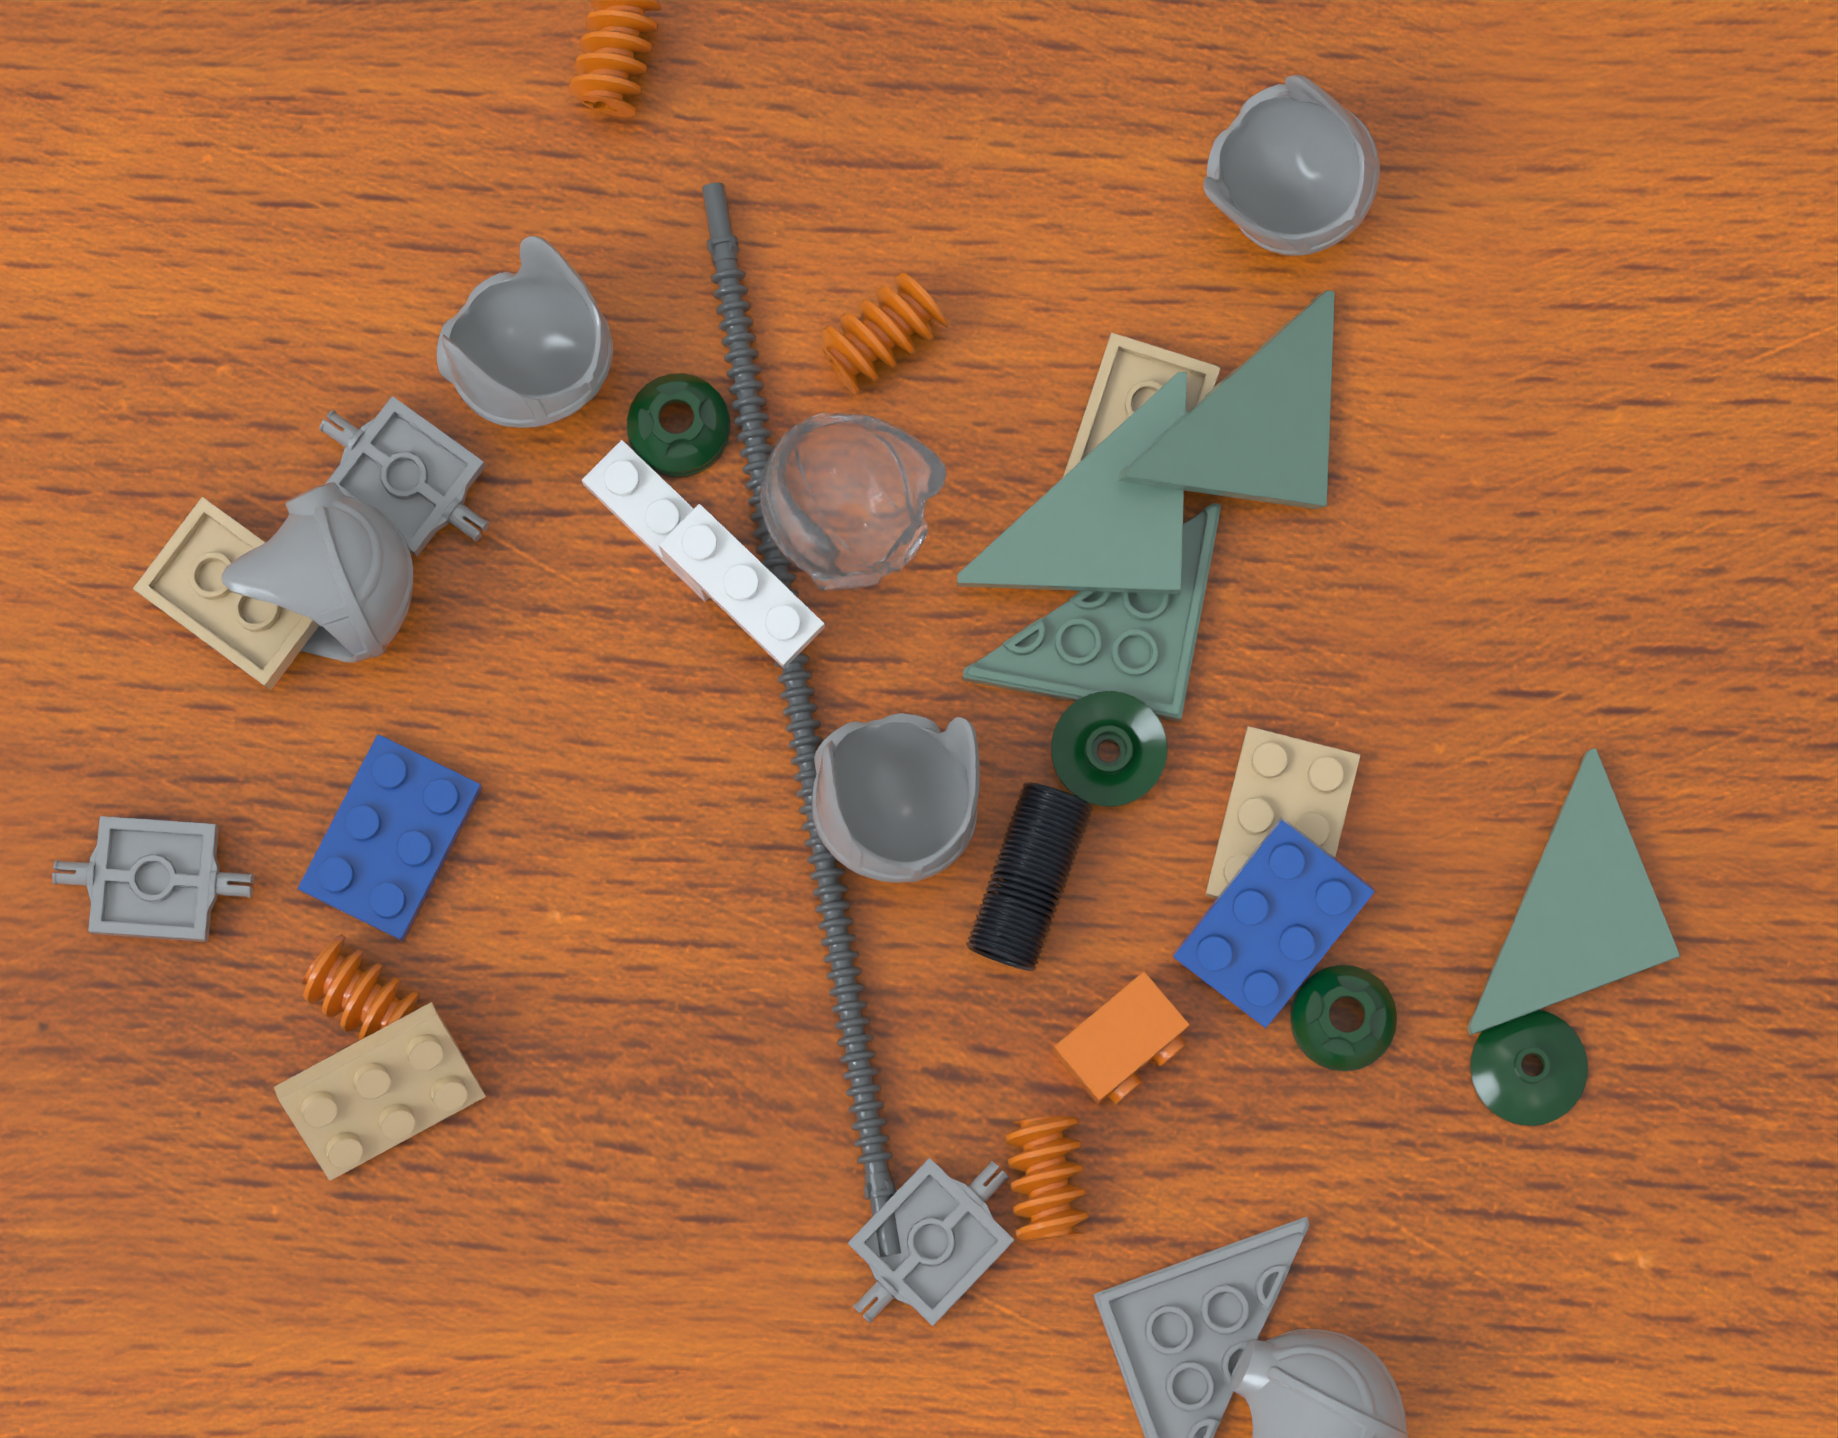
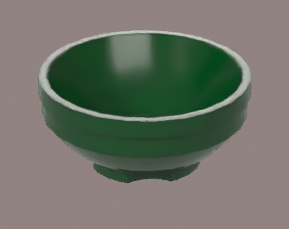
(684, 452)
(1324, 1042)

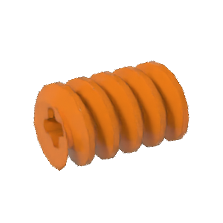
(610, 55)
(880, 330)
(354, 991)
(1046, 1178)

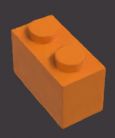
(1122, 1039)

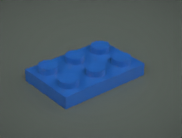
(390, 837)
(1273, 922)

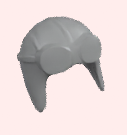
(1294, 169)
(528, 342)
(336, 566)
(897, 795)
(1318, 1388)

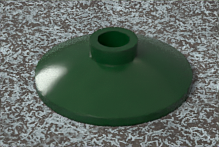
(1114, 719)
(1521, 1097)

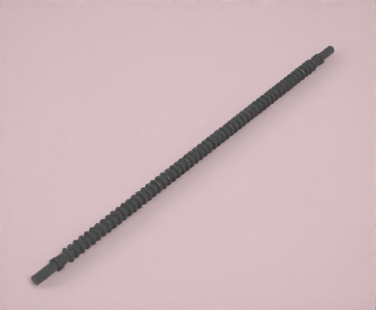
(878, 1180)

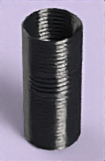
(1033, 876)

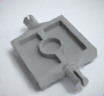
(407, 473)
(153, 879)
(943, 1242)

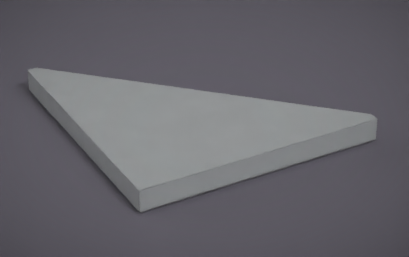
(1188, 1325)

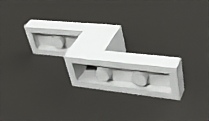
(703, 554)

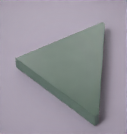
(1260, 427)
(1092, 526)
(1113, 639)
(1583, 913)

